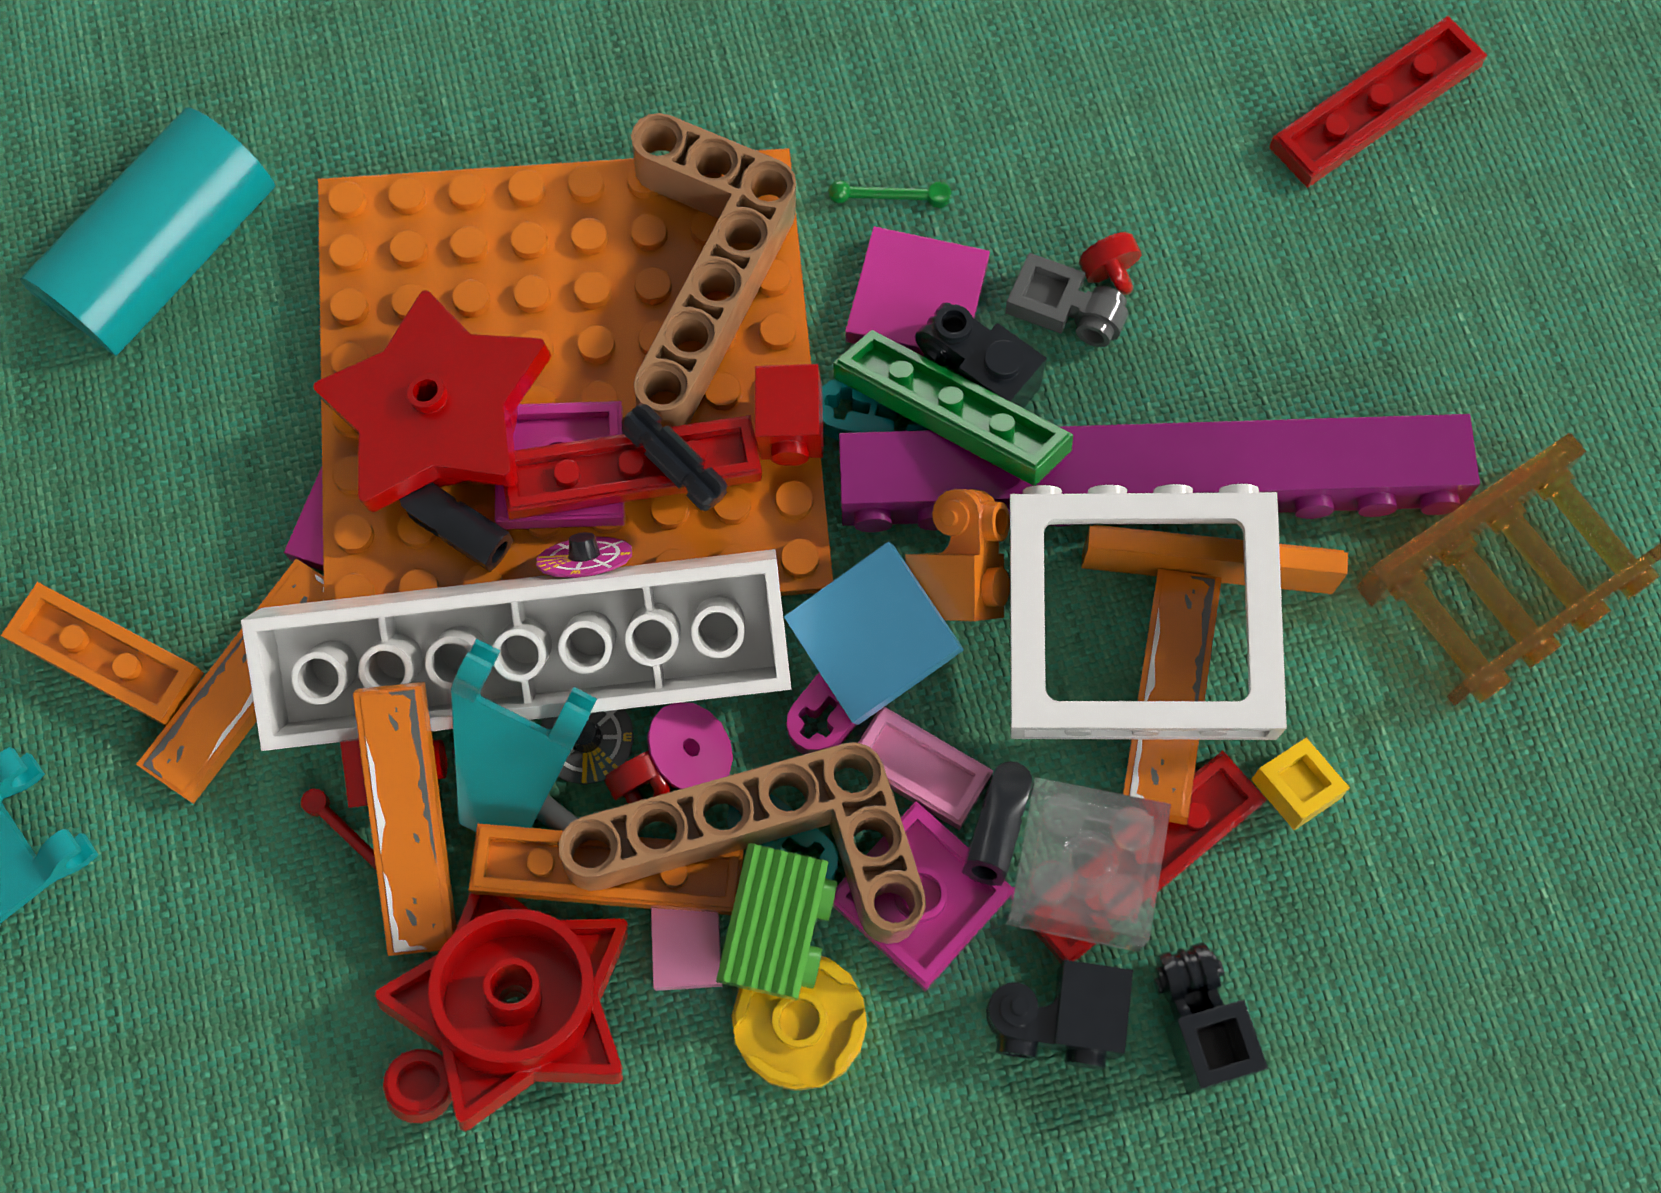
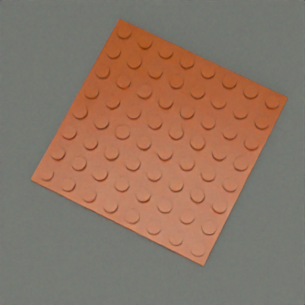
(591, 272)

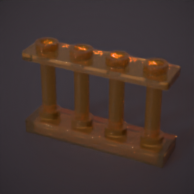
(1503, 511)

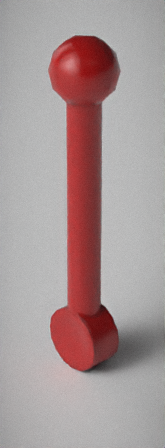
(317, 804)

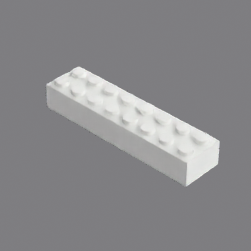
(616, 635)

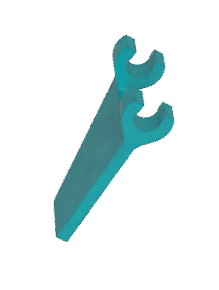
(502, 758)
(21, 870)

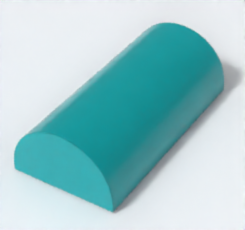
(150, 230)

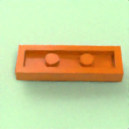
(102, 654)

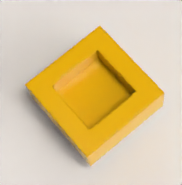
(1300, 783)

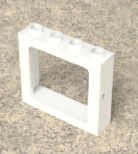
(1040, 717)

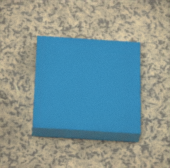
(873, 633)

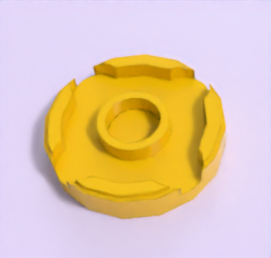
(804, 1039)

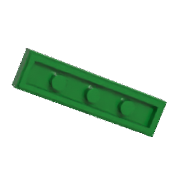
(953, 407)

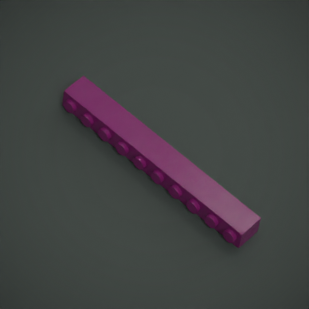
(1308, 462)

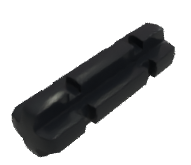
(674, 457)

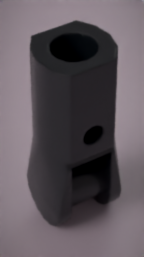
(458, 525)
(998, 824)

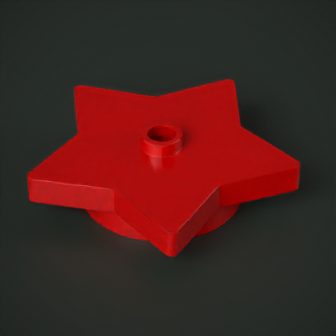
(434, 405)
(502, 1047)

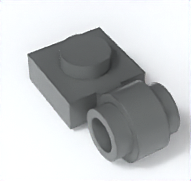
(1051, 293)

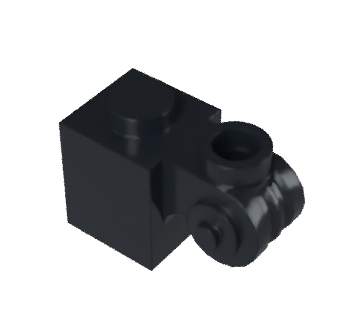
(984, 356)
(1083, 1021)
(1208, 1038)

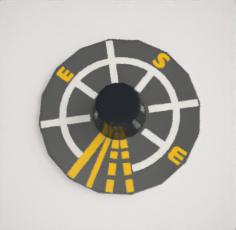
(599, 748)

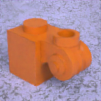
(970, 574)

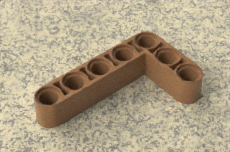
(719, 266)
(763, 823)

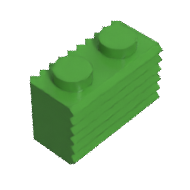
(775, 921)

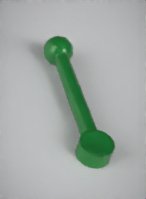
(937, 195)

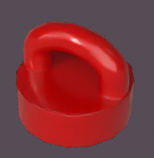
(1111, 259)
(632, 776)
(417, 1086)

